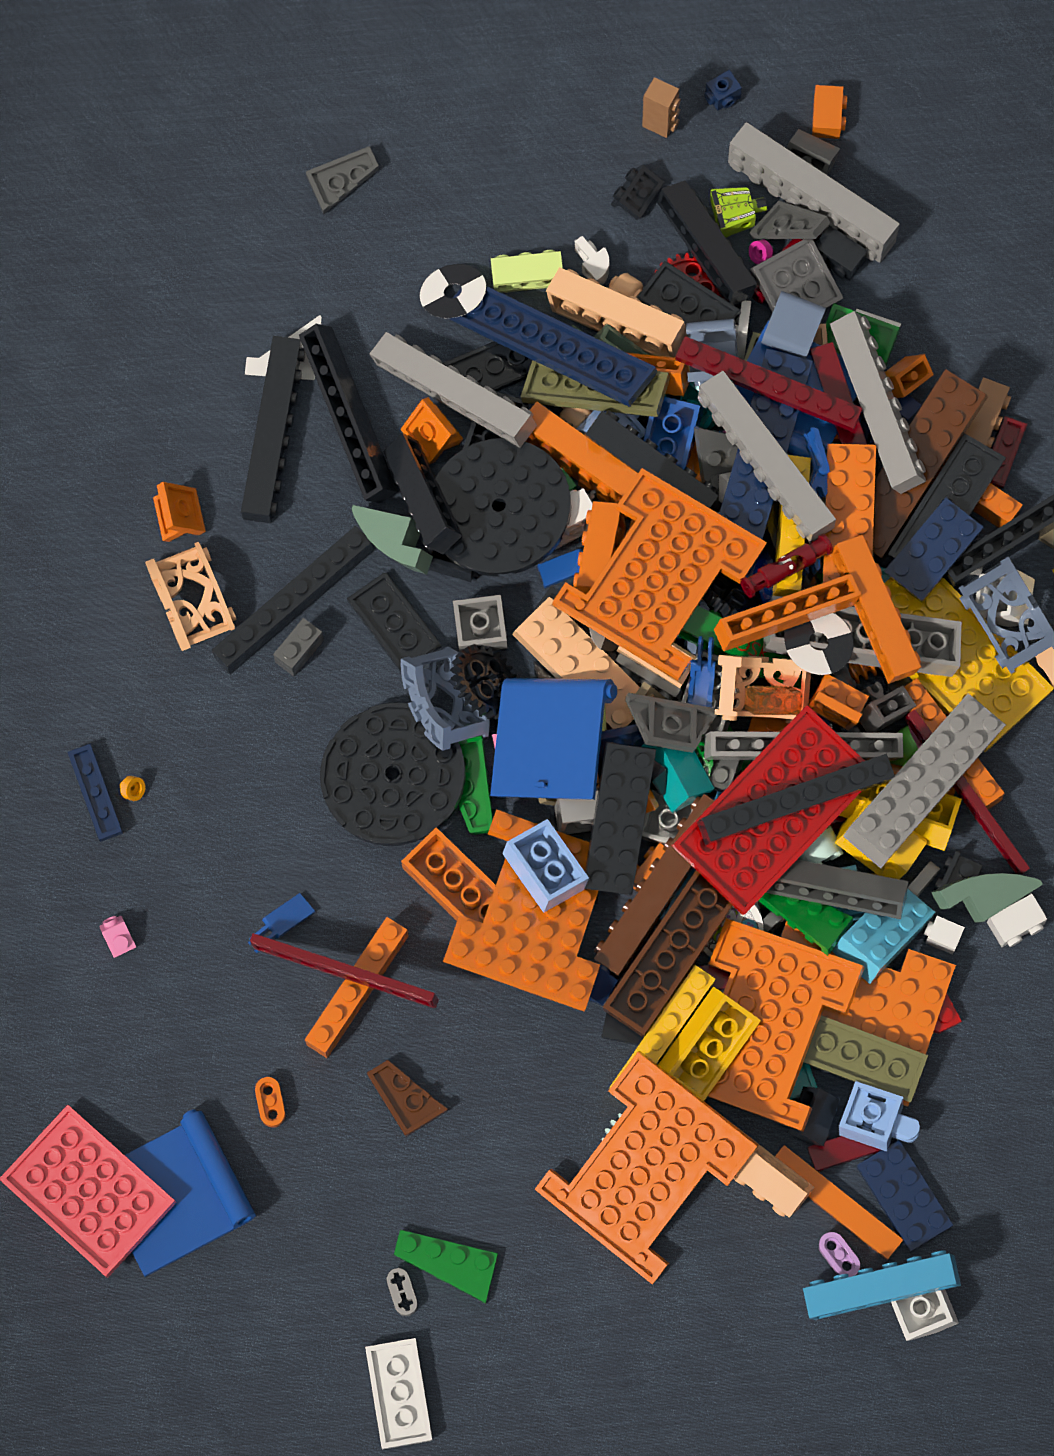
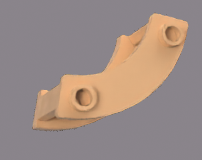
(165, 571)
(733, 672)

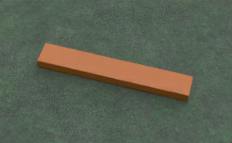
(843, 1207)

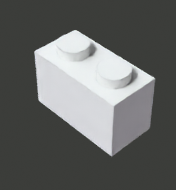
(1017, 921)

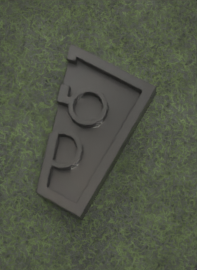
(341, 176)
(790, 222)
(666, 689)

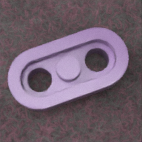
(840, 1255)

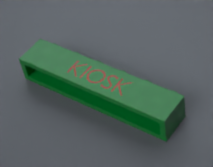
(703, 624)

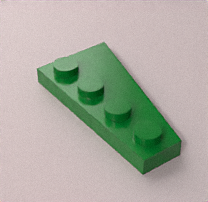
(476, 797)
(816, 920)
(452, 1263)

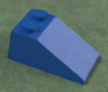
(675, 428)

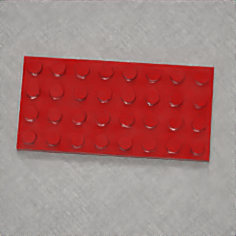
(752, 861)

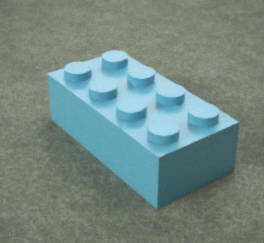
(880, 939)

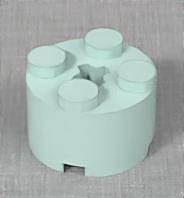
(822, 848)

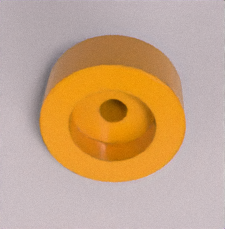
(132, 788)

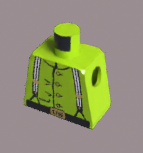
(735, 209)

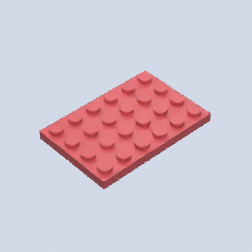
(87, 1191)

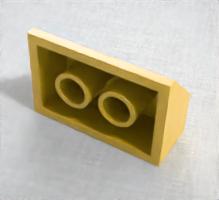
(900, 860)

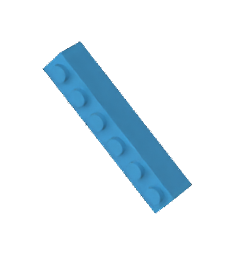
(881, 1286)

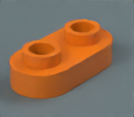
(270, 1102)

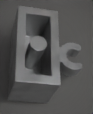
(884, 708)

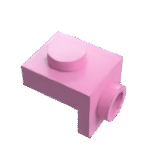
(117, 935)

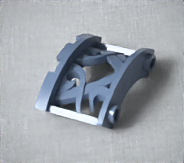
(1009, 583)
(434, 719)

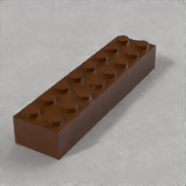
(936, 433)
(668, 955)

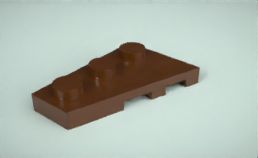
(405, 1099)

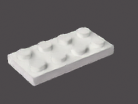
(398, 1393)

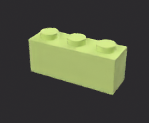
(525, 271)

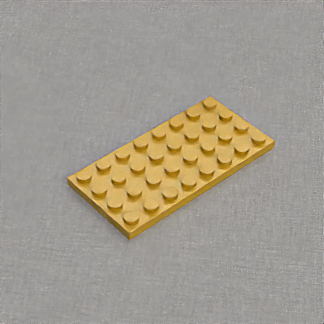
(980, 675)

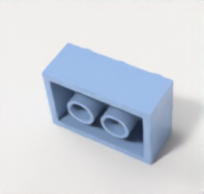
(545, 865)

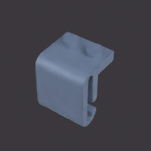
(793, 325)
(714, 333)

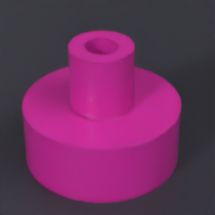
(760, 251)

